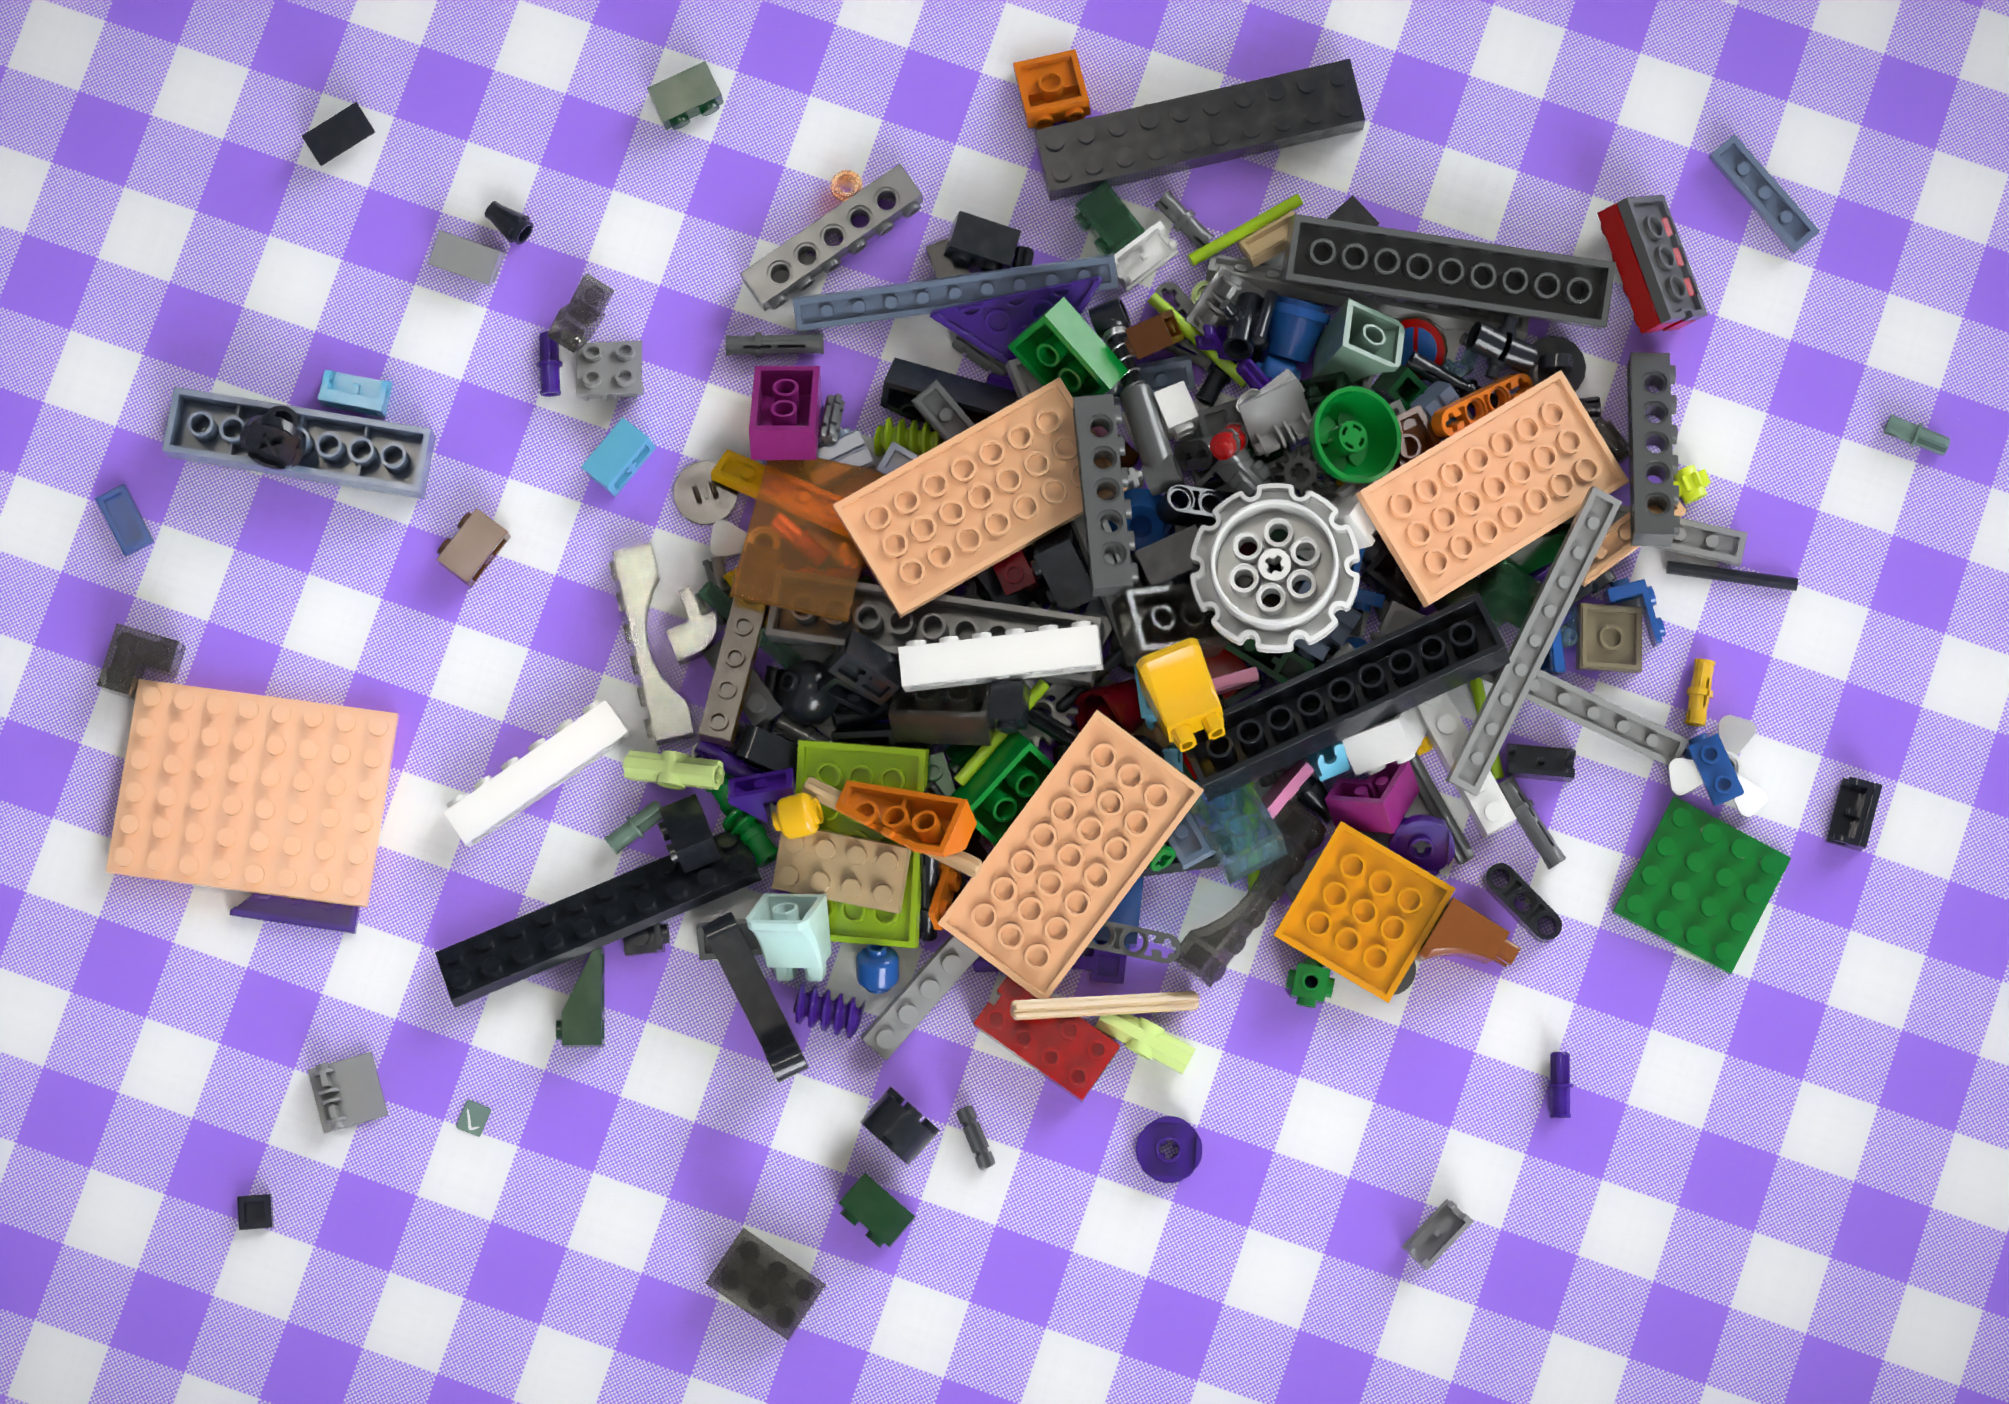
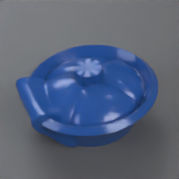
(1144, 520)

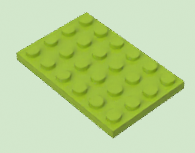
(876, 765)

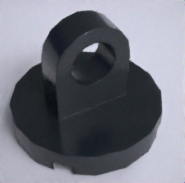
(1558, 354)
(274, 438)

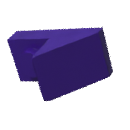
(756, 791)

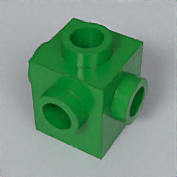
(1310, 996)

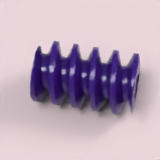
(827, 1011)

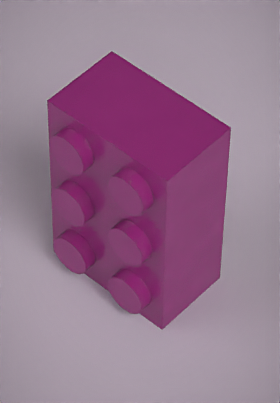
(785, 413)

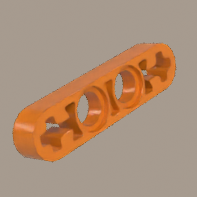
(1481, 402)

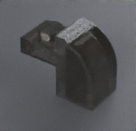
(583, 314)
(698, 634)

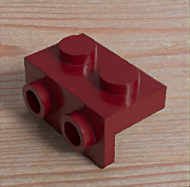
(1017, 573)

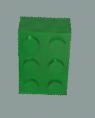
(1067, 348)
(1004, 785)

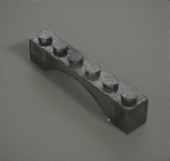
(638, 579)
(1211, 947)

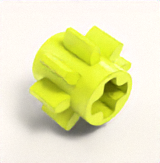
(1691, 483)

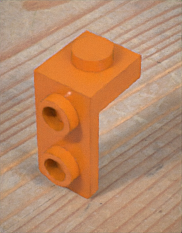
(948, 884)

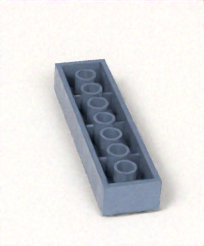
(338, 446)

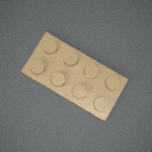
(844, 869)

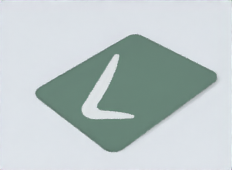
(473, 1118)

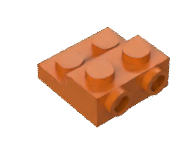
(1052, 89)

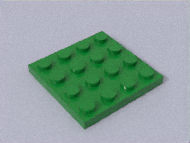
(1701, 885)

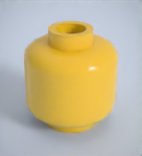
(797, 815)

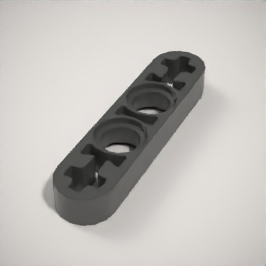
(1118, 934)

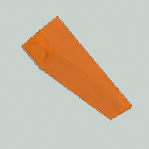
(911, 818)

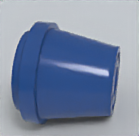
(1295, 328)

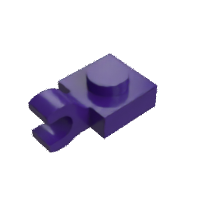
(1213, 340)
(1104, 966)

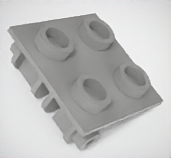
(1221, 287)
(609, 370)
(1276, 417)
(347, 1092)

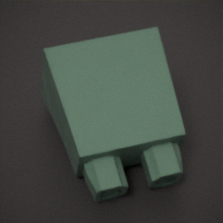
(1359, 343)

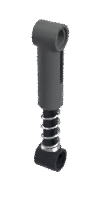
(1158, 462)

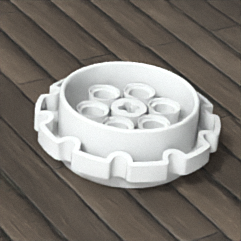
(1252, 519)

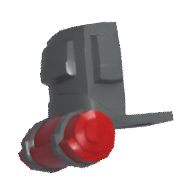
(1235, 461)

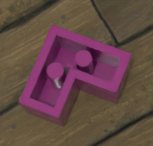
(1375, 802)

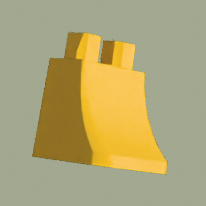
(1181, 693)

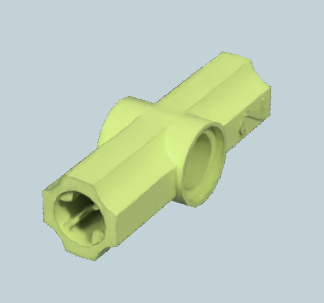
(673, 770)
(1147, 1040)

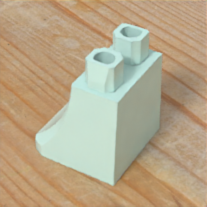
(793, 934)

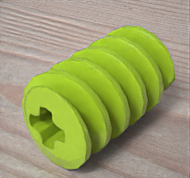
(912, 439)

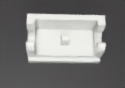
(1144, 256)

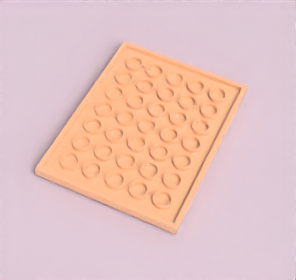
(252, 793)

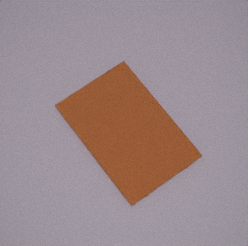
(796, 543)

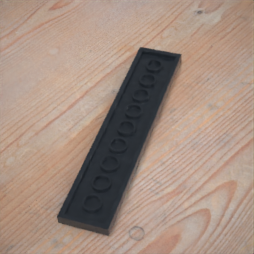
(591, 920)

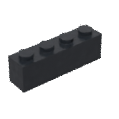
(909, 379)

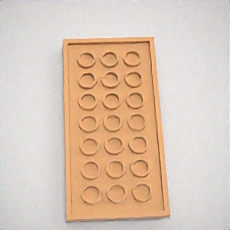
(1491, 488)
(970, 499)
(1071, 856)

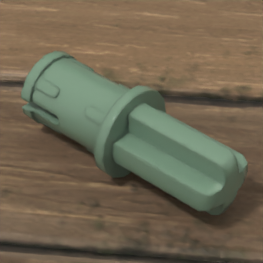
(1916, 435)
(634, 827)

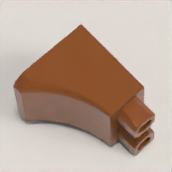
(1468, 934)

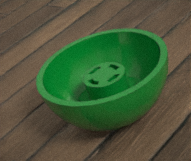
(1355, 435)

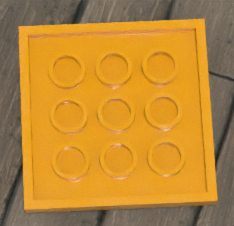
(1364, 912)

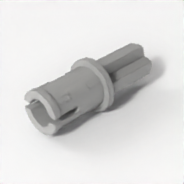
(1135, 479)

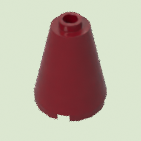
(1115, 701)

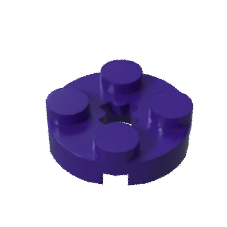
(1427, 829)
(1154, 1162)

